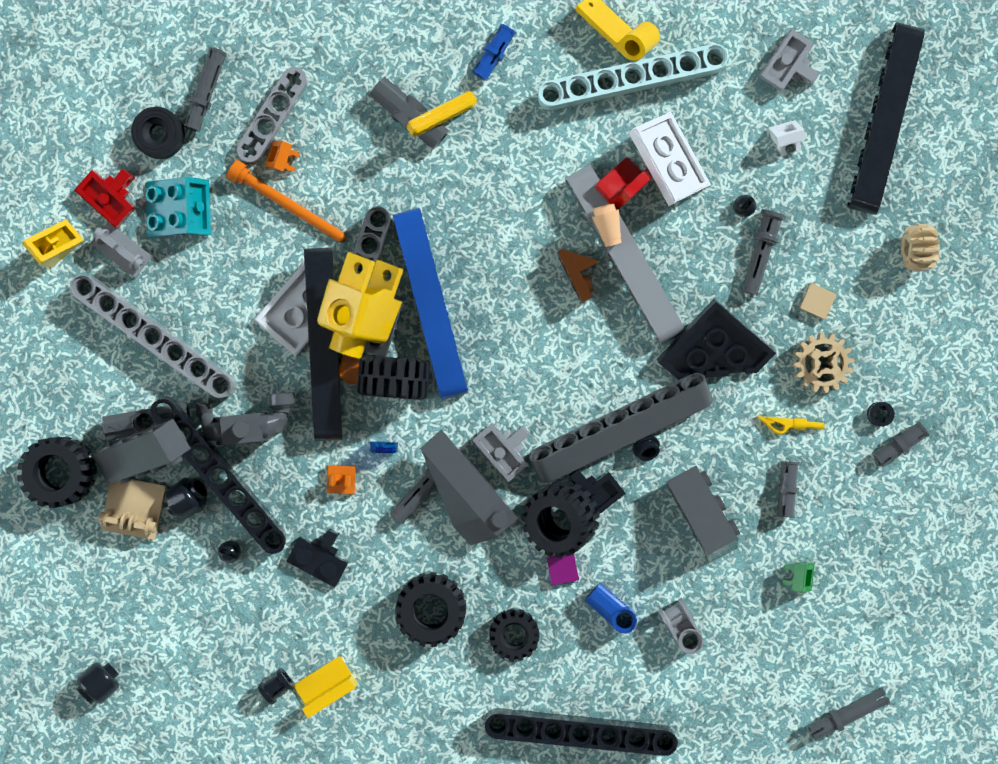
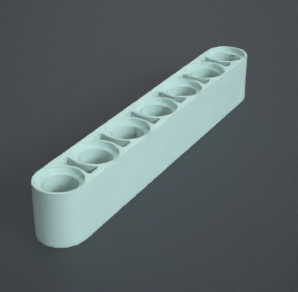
(642, 68)

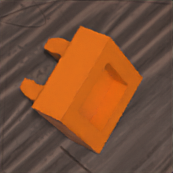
(278, 156)
(341, 479)

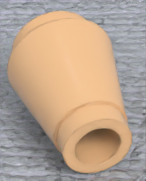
(608, 224)

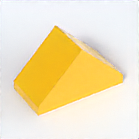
(53, 243)

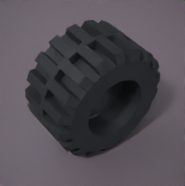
(393, 377)
(34, 471)
(543, 528)
(424, 632)

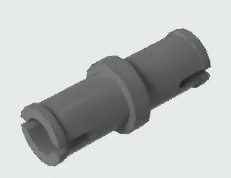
(900, 444)
(787, 489)

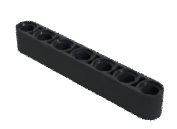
(887, 118)
(323, 360)
(223, 488)
(591, 740)

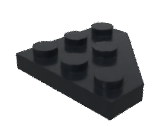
(715, 343)

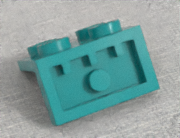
(178, 207)

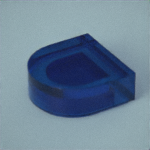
(383, 446)

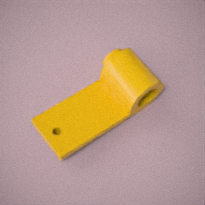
(629, 42)

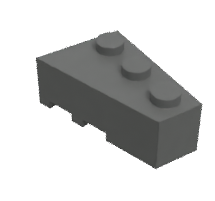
(704, 513)

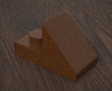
(573, 266)

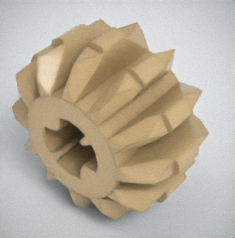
(920, 247)

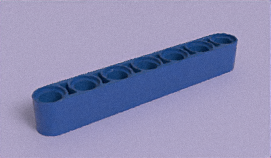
(430, 303)

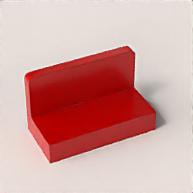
(623, 183)

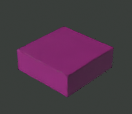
(562, 569)

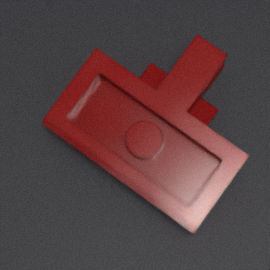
(108, 195)

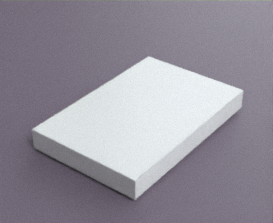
(669, 158)
(287, 314)

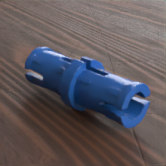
(494, 52)

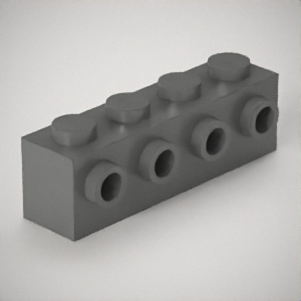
(142, 452)

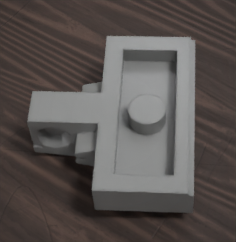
(790, 62)
(503, 449)

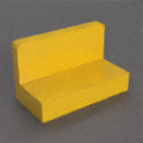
(325, 686)

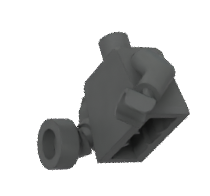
(245, 427)

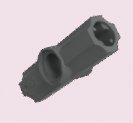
(405, 109)
(128, 423)

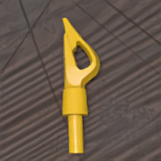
(788, 423)

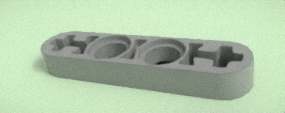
(268, 113)

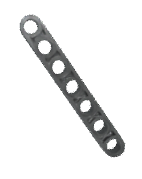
(621, 427)

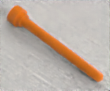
(240, 174)

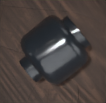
(186, 498)
(97, 683)

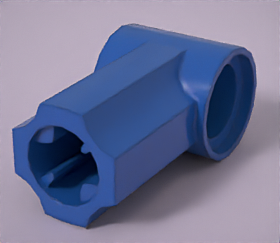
(610, 606)

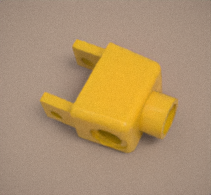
(358, 311)

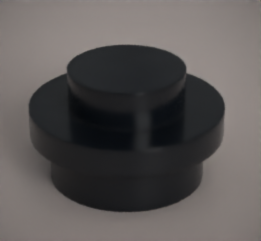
(646, 448)

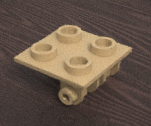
(133, 508)

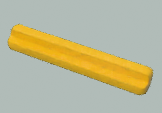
(441, 113)

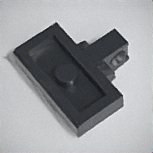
(603, 490)
(319, 558)

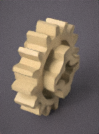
(832, 352)

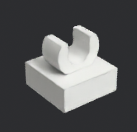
(787, 134)

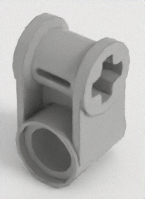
(679, 623)

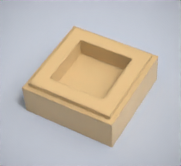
(817, 301)

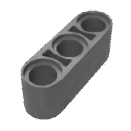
(369, 232)

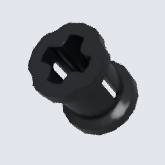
(276, 686)

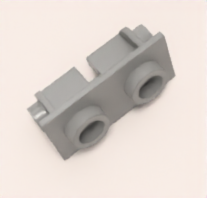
(120, 249)

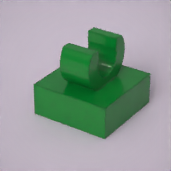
(802, 576)

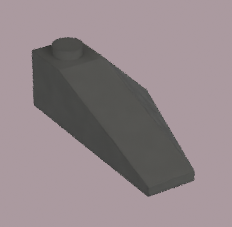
(469, 498)

